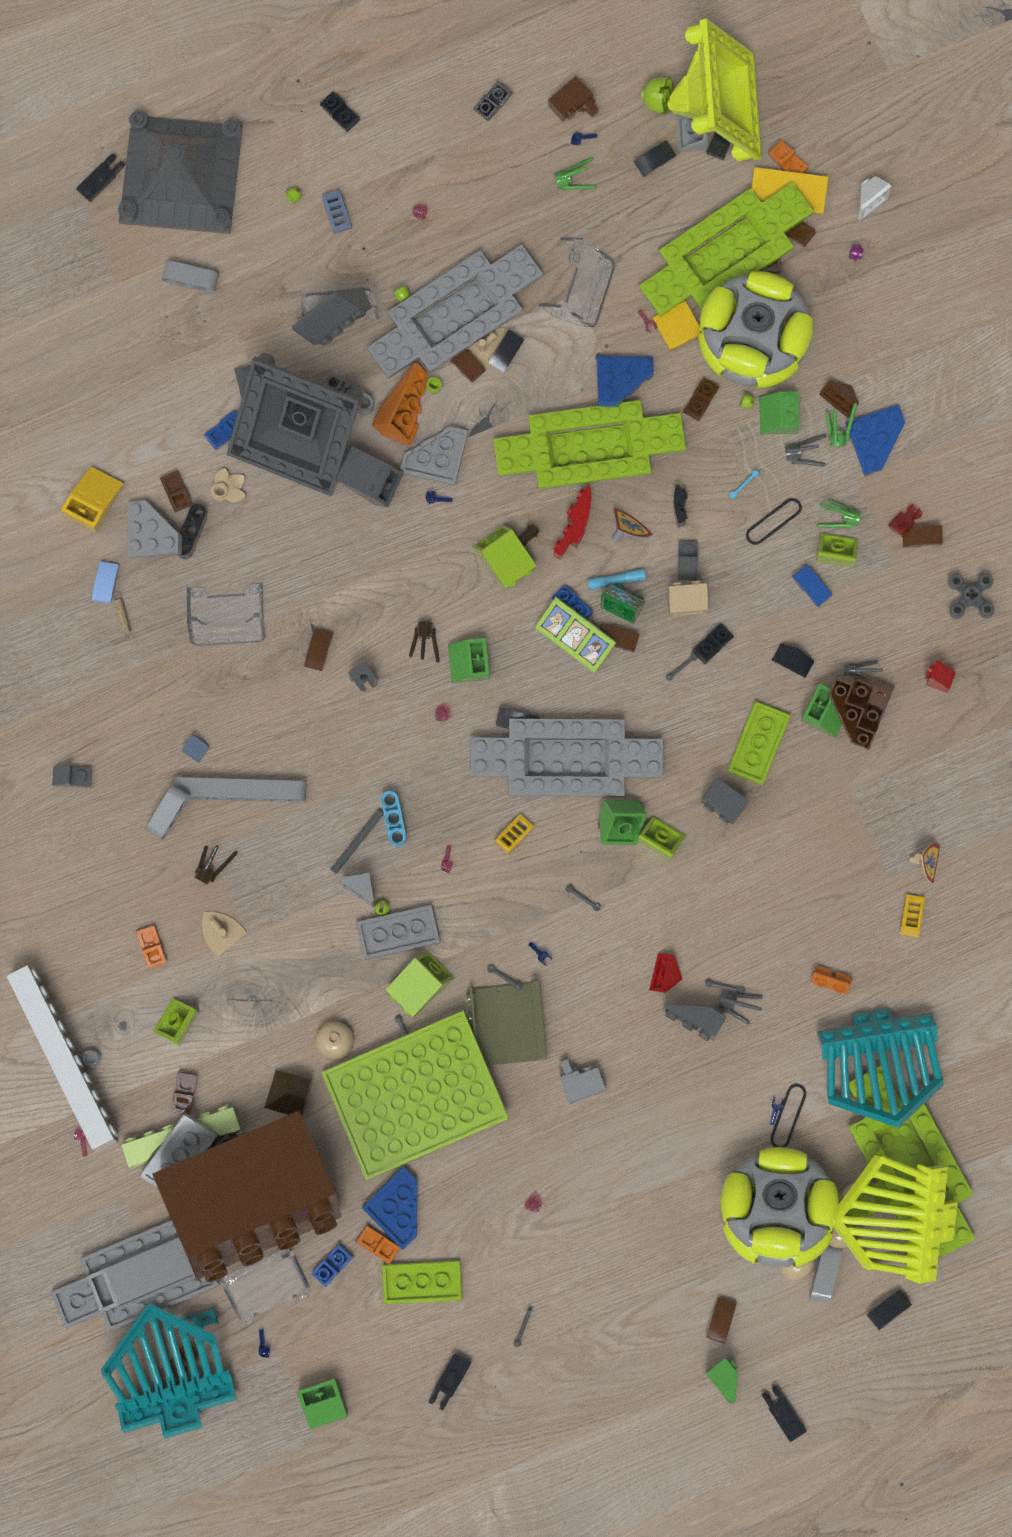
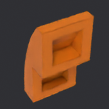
(786, 159)
(151, 946)
(377, 1244)

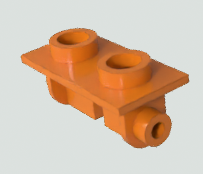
(822, 978)

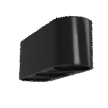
(196, 523)

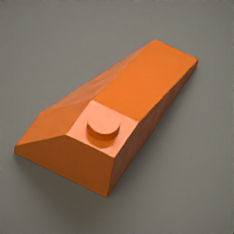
(400, 411)

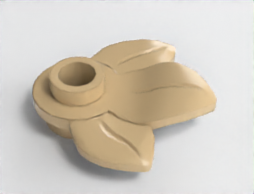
(230, 485)

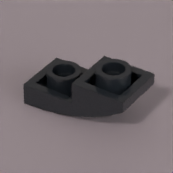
(493, 101)
(339, 112)
(654, 158)
(506, 350)
(679, 501)
(713, 643)
(505, 714)
(889, 1309)

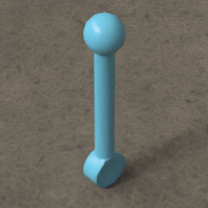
(733, 494)

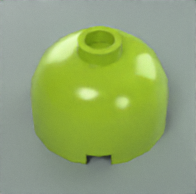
(657, 94)

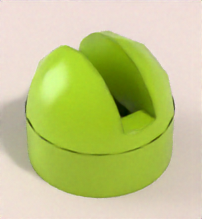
(293, 195)
(401, 294)
(435, 383)
(746, 401)
(386, 909)

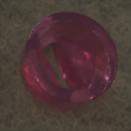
(420, 211)
(442, 713)
(532, 1204)

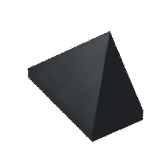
(793, 660)

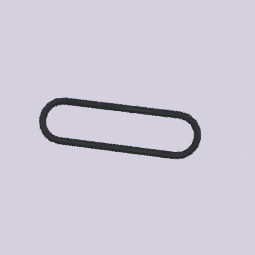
(780, 526)
(796, 1118)

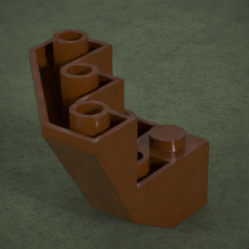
(860, 706)

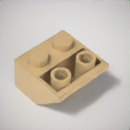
(687, 599)

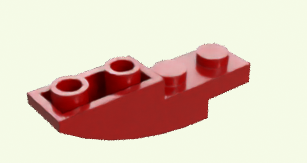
(578, 517)

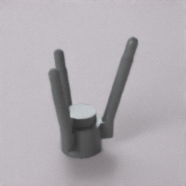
(794, 450)
(854, 668)
(728, 1001)

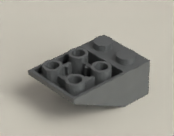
(369, 477)
(700, 1018)

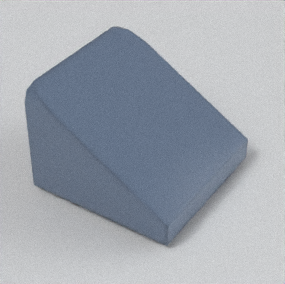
(195, 748)

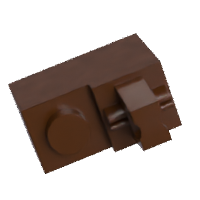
(571, 98)

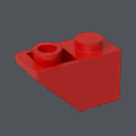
(940, 676)

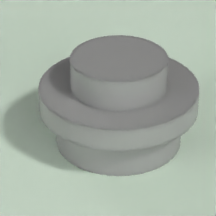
(90, 1058)

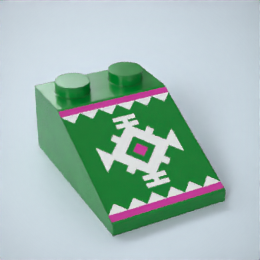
(621, 603)

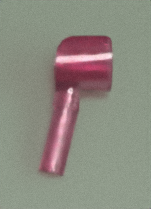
(646, 321)
(446, 866)
(79, 1135)

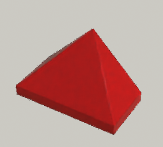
(665, 973)

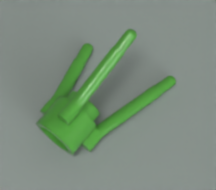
(563, 177)
(836, 436)
(850, 516)

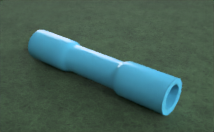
(630, 576)

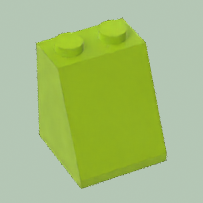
(505, 556)
(419, 983)

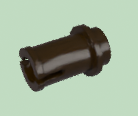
(528, 534)

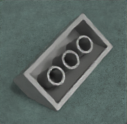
(333, 316)

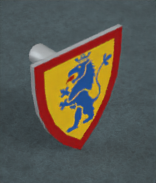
(628, 526)

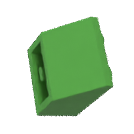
(469, 660)
(822, 713)
(322, 1403)

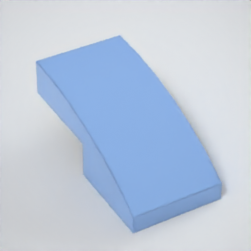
(105, 582)

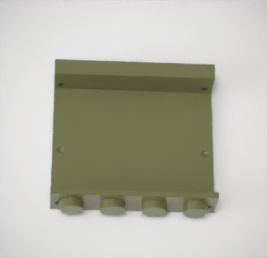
(508, 1023)

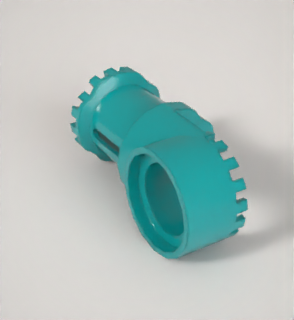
(198, 1320)

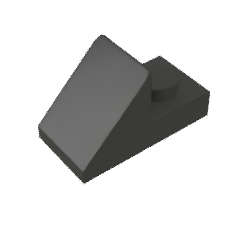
(687, 560)
(71, 776)

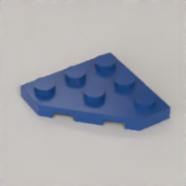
(621, 377)
(875, 437)
(396, 1208)

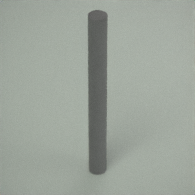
(357, 841)

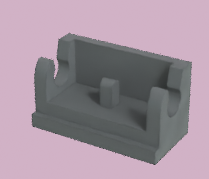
(362, 674)

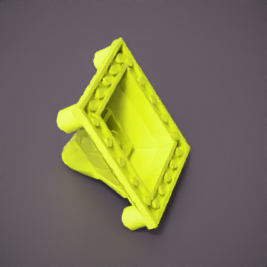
(720, 90)

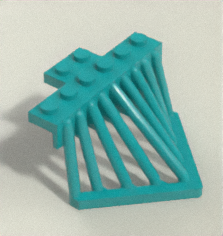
(877, 1033)
(177, 1405)

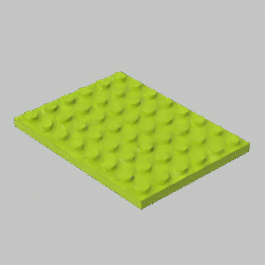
(415, 1095)

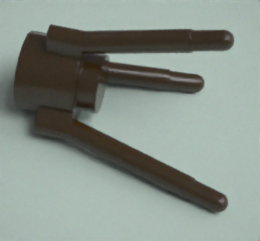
(424, 631)
(204, 873)

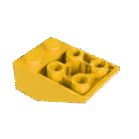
(92, 499)

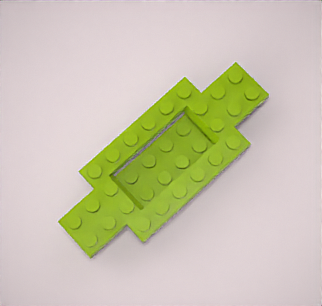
(757, 235)
(590, 453)
(905, 1147)

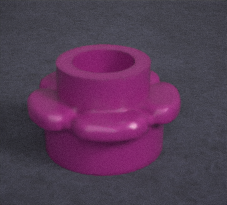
(856, 252)

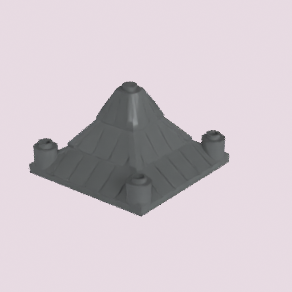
(180, 174)
(293, 425)

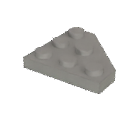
(437, 457)
(150, 532)

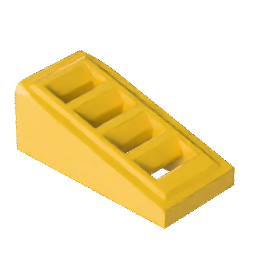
(499, 840)
(905, 926)

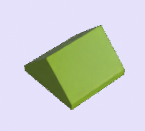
(837, 550)
(661, 838)
(176, 1021)

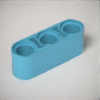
(397, 828)

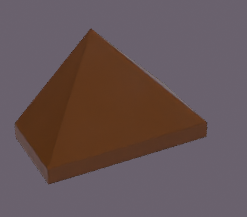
(840, 396)

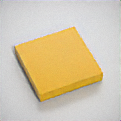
(677, 326)

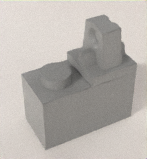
(581, 1085)

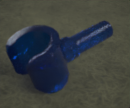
(577, 138)
(431, 498)
(541, 954)
(776, 1108)
(264, 1351)

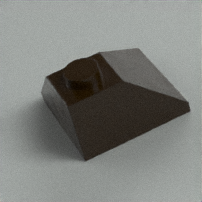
(288, 1093)

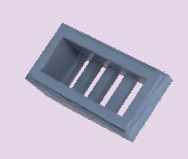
(331, 197)

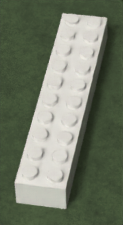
(62, 1059)

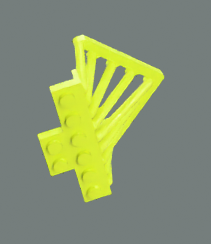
(930, 1223)

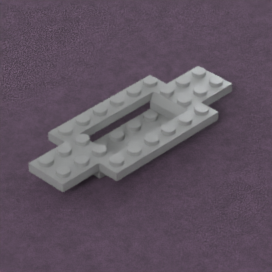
(458, 319)
(566, 766)
(126, 1273)

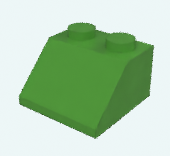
(779, 413)
(621, 822)
(725, 1378)

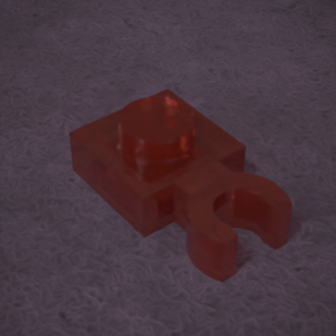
(905, 522)

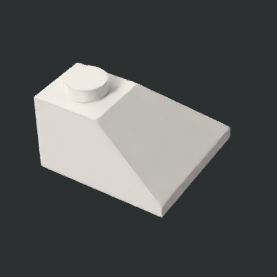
(871, 195)

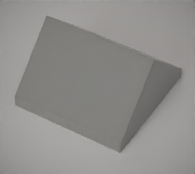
(688, 139)
(360, 886)

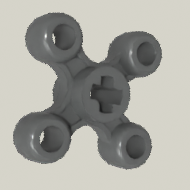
(966, 601)

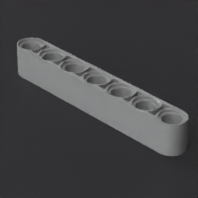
(242, 789)

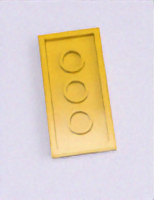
(812, 187)

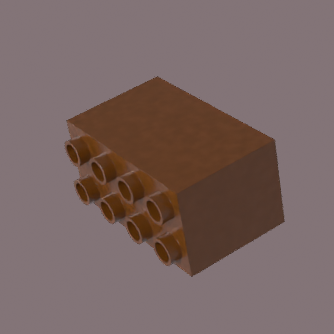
(248, 1197)

